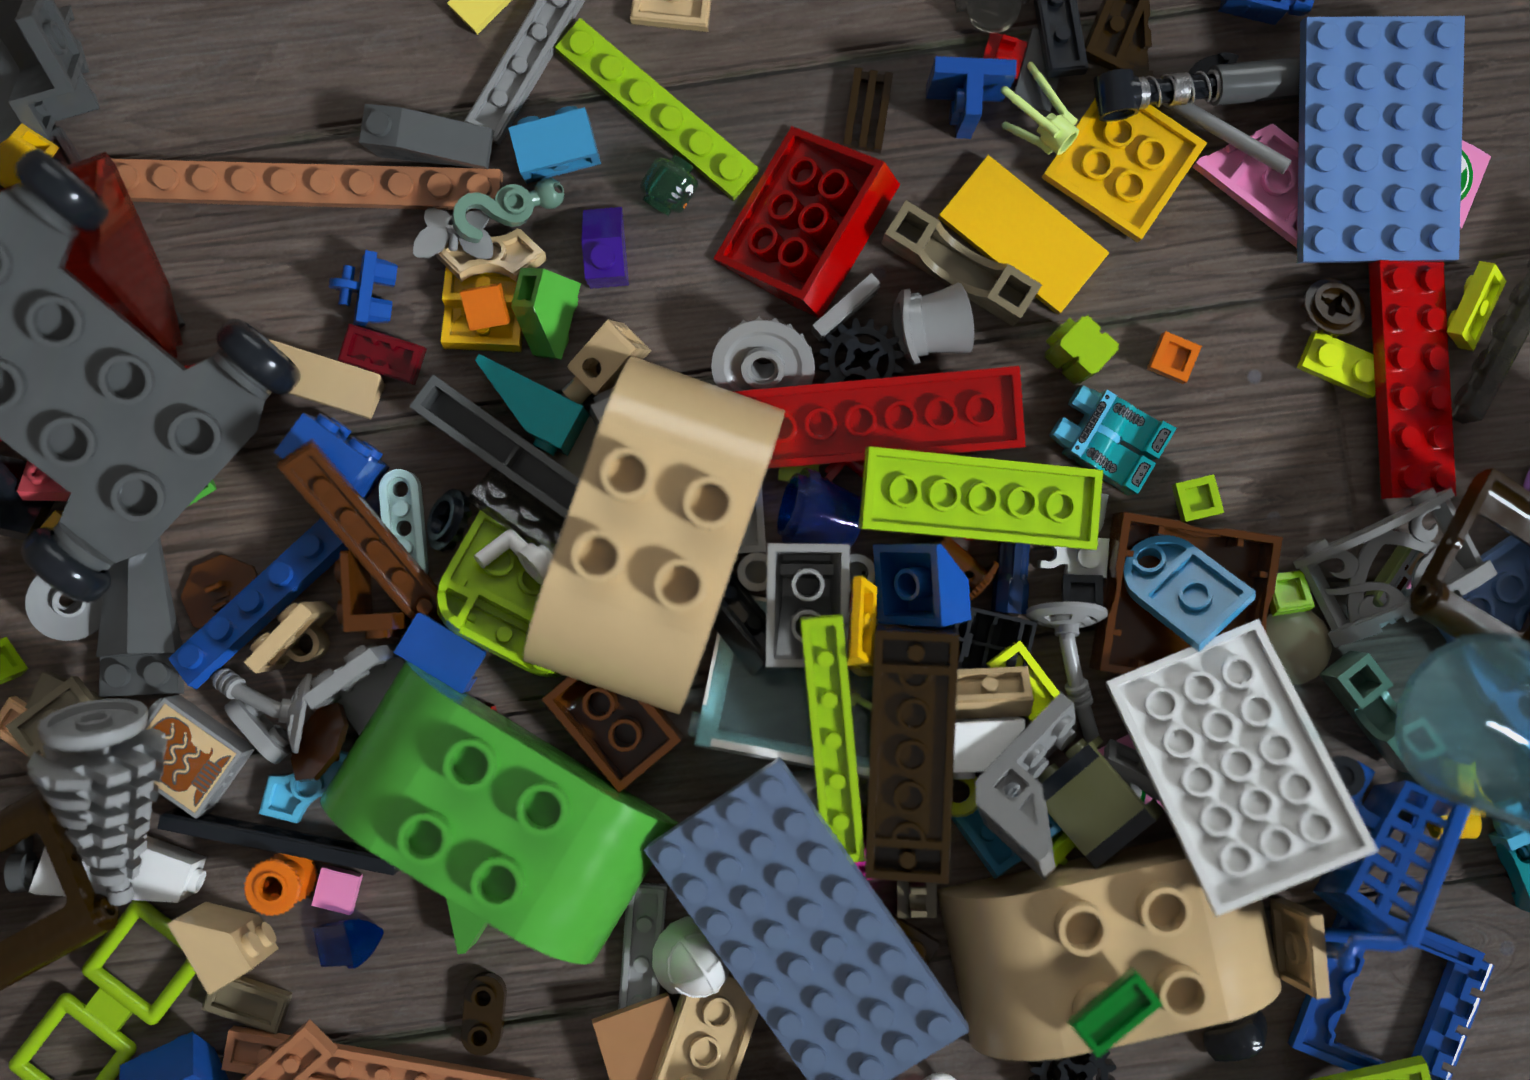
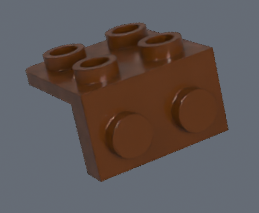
(356, 608)

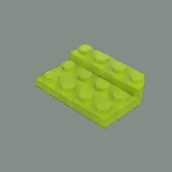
(492, 602)

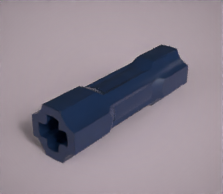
(1011, 583)

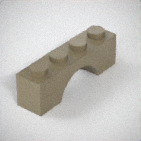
(931, 248)

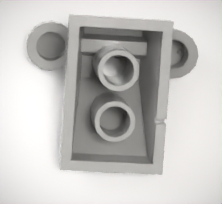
(800, 584)

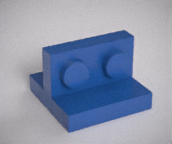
(968, 84)

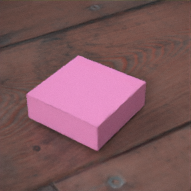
(337, 889)

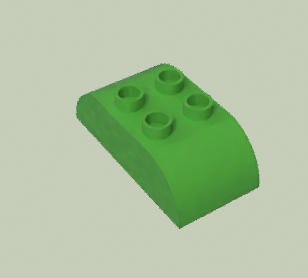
(493, 818)

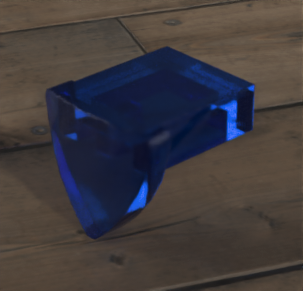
(346, 942)

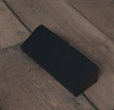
(742, 625)

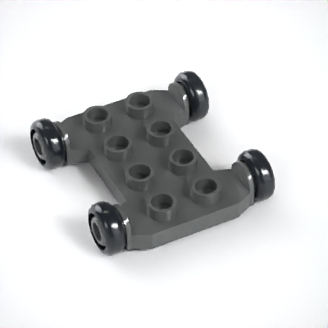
(101, 398)

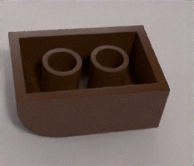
(613, 729)

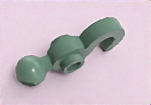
(509, 207)

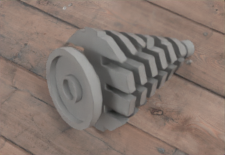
(102, 784)

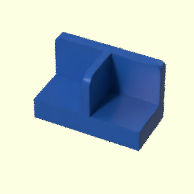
(441, 653)

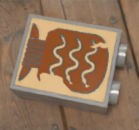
(199, 755)

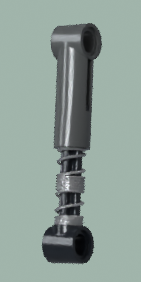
(1122, 93)

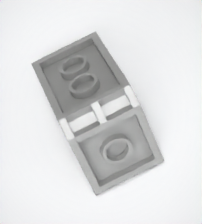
(1011, 796)

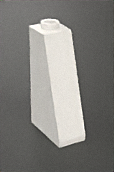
(164, 875)

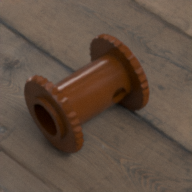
(982, 575)

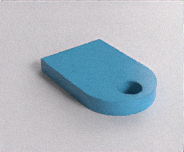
(1186, 589)

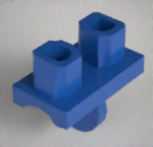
(371, 272)

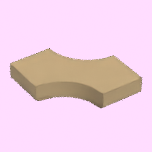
(509, 255)

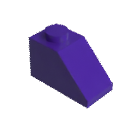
(604, 248)

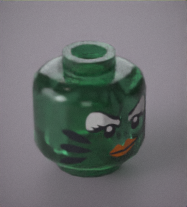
(669, 184)

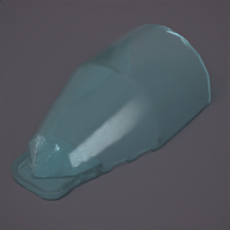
(1469, 725)

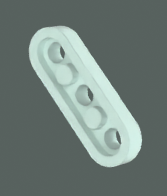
(407, 508)

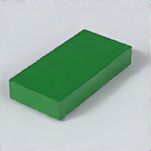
(1115, 1012)

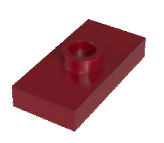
(382, 354)

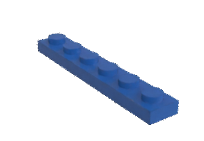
(257, 604)

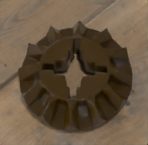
(1349, 307)

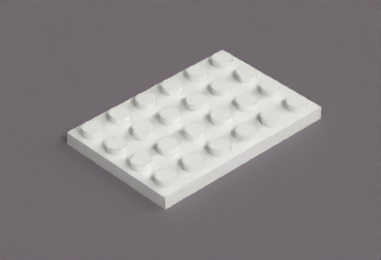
(1239, 768)

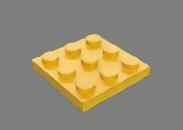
(1125, 167)

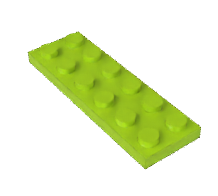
(980, 498)

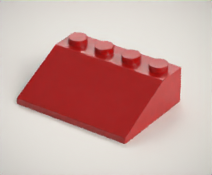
(808, 220)

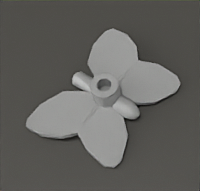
(441, 231)

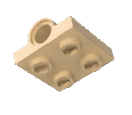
(282, 645)

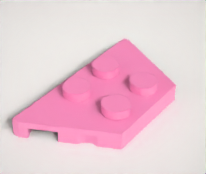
(1257, 186)

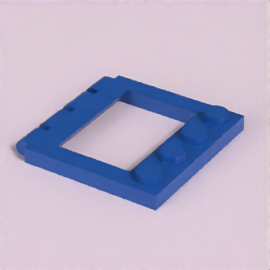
(1438, 1039)

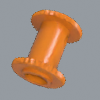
(280, 883)

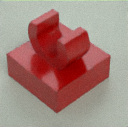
(1005, 47)

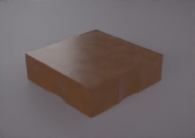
(1135, 637)

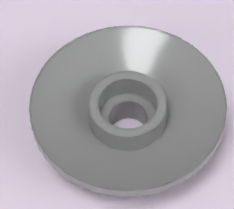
(60, 621)

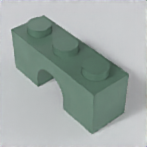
(1364, 694)

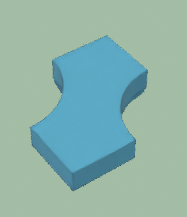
(289, 799)

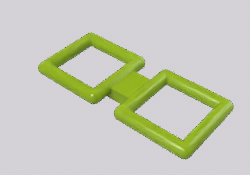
(111, 1003)

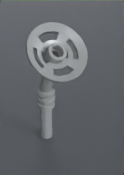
(1067, 620)
(288, 711)

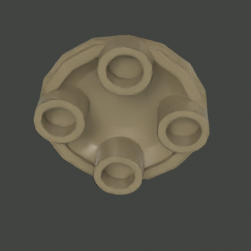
(1300, 643)

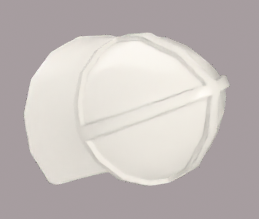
(687, 961)

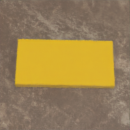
(1022, 229)

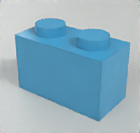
(554, 144)

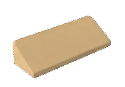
(334, 382)
(993, 692)

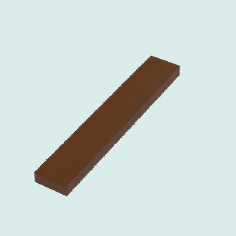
(361, 530)

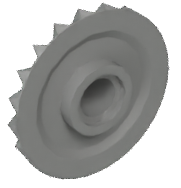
(736, 353)

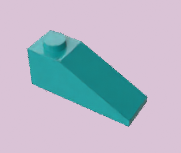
(541, 412)

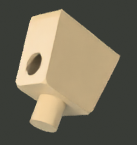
(612, 348)

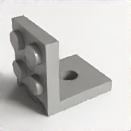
(358, 683)

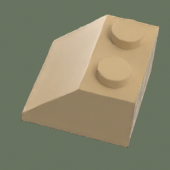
(222, 942)

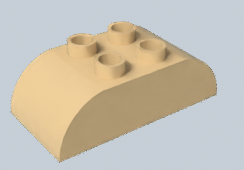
(652, 534)
(1045, 948)

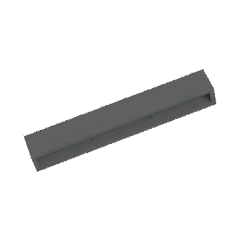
(497, 444)

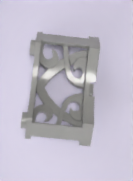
(1364, 618)

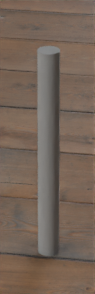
(1232, 136)

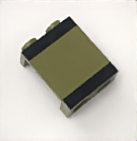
(1095, 803)

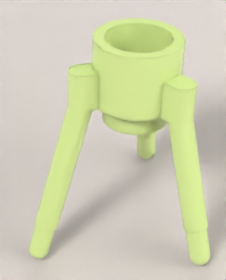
(1055, 131)

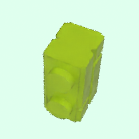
(1080, 348)

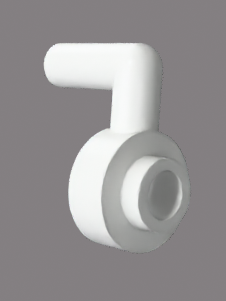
(533, 558)

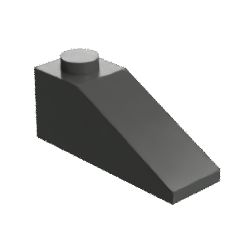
(424, 137)

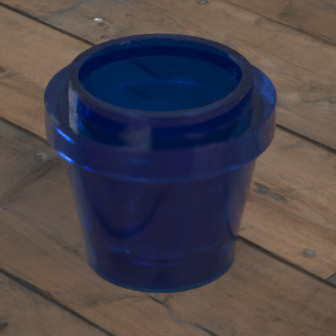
(818, 511)

